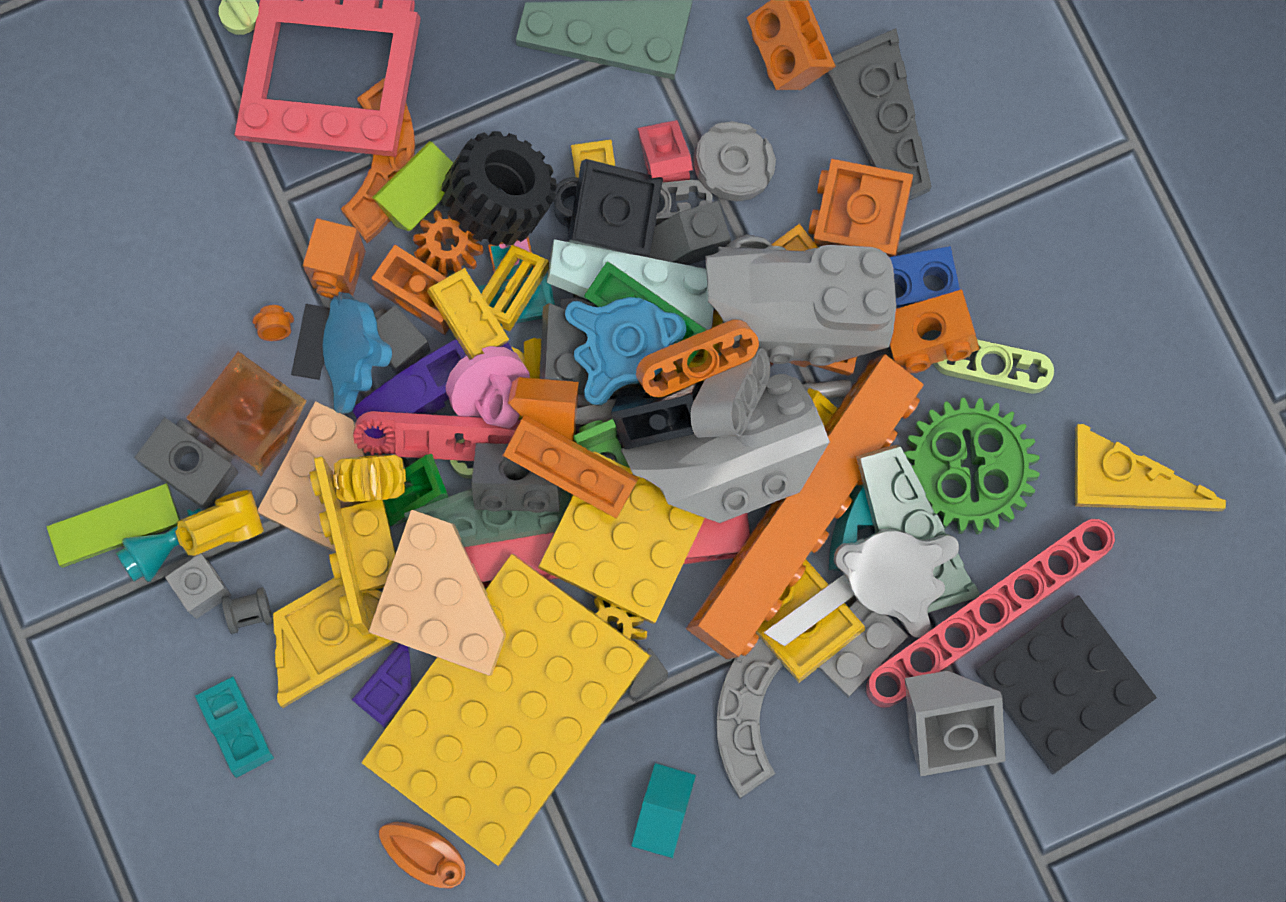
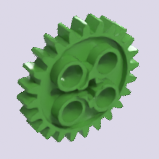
(1008, 463)

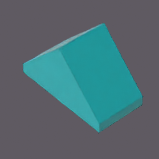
(663, 810)

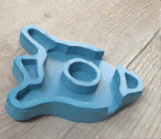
(619, 340)
(352, 349)

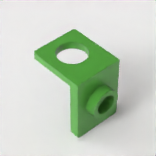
(601, 438)

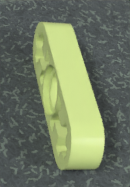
(1007, 353)

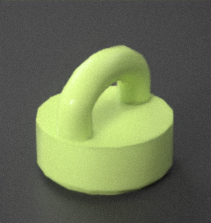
(239, 15)

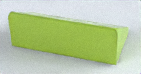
(415, 188)

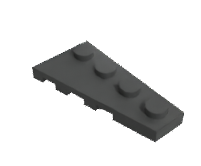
(879, 107)

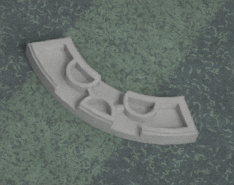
(740, 715)

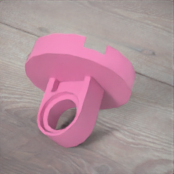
(483, 386)

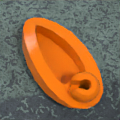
(423, 854)

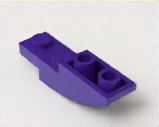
(417, 388)

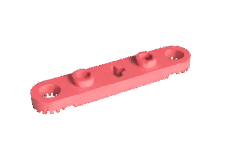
(427, 434)

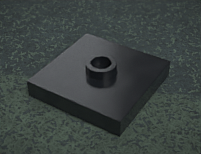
(615, 208)

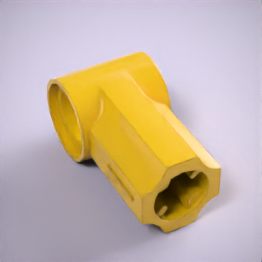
(230, 521)

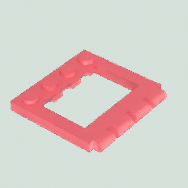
(327, 125)

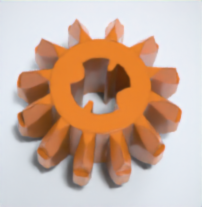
(431, 249)

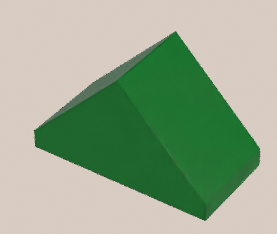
(421, 488)

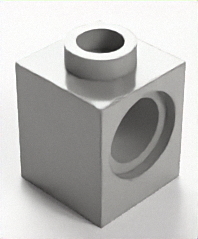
(198, 586)

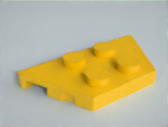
(317, 641)

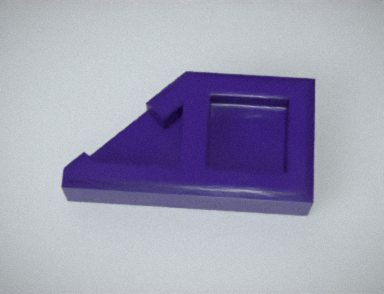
(387, 687)

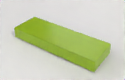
(108, 525)

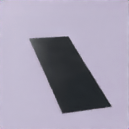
(309, 350)

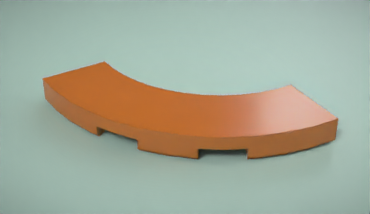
(362, 209)

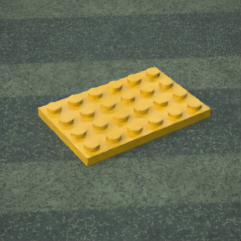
(497, 746)

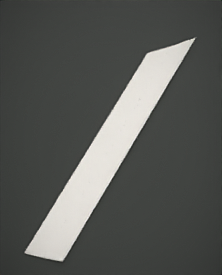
(811, 611)

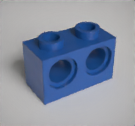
(914, 267)

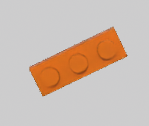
(570, 466)

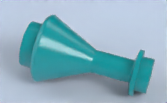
(146, 554)

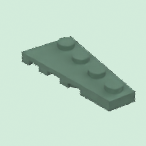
(619, 34)
(485, 526)

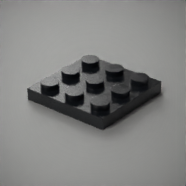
(1066, 684)

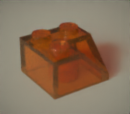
(248, 413)

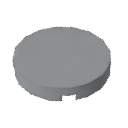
(734, 161)

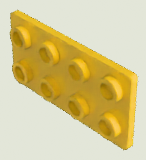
(361, 545)

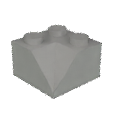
(953, 723)

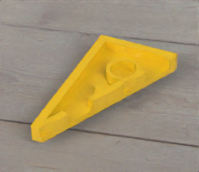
(1117, 478)

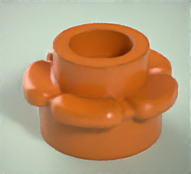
(273, 323)

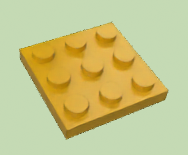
(624, 558)

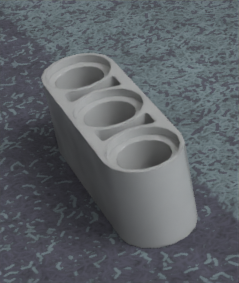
(730, 398)

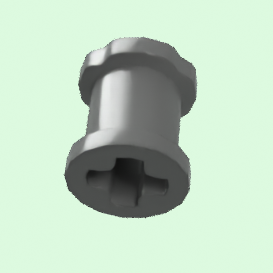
(247, 610)

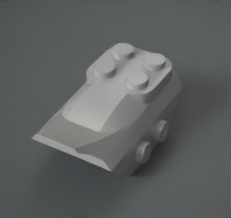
(809, 302)
(742, 472)

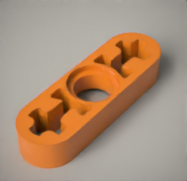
(714, 364)

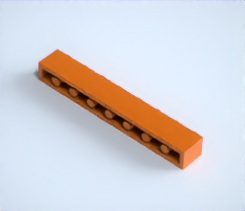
(798, 523)

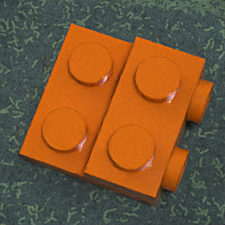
(861, 206)

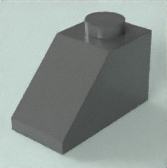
(690, 235)

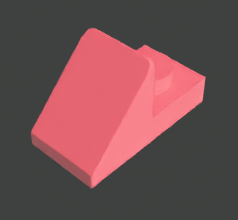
(665, 151)

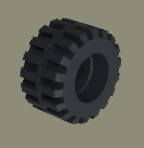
(485, 208)

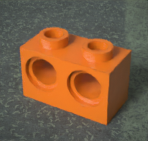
(790, 43)

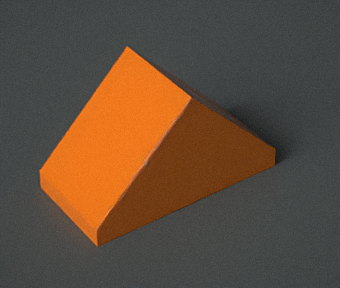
(547, 402)

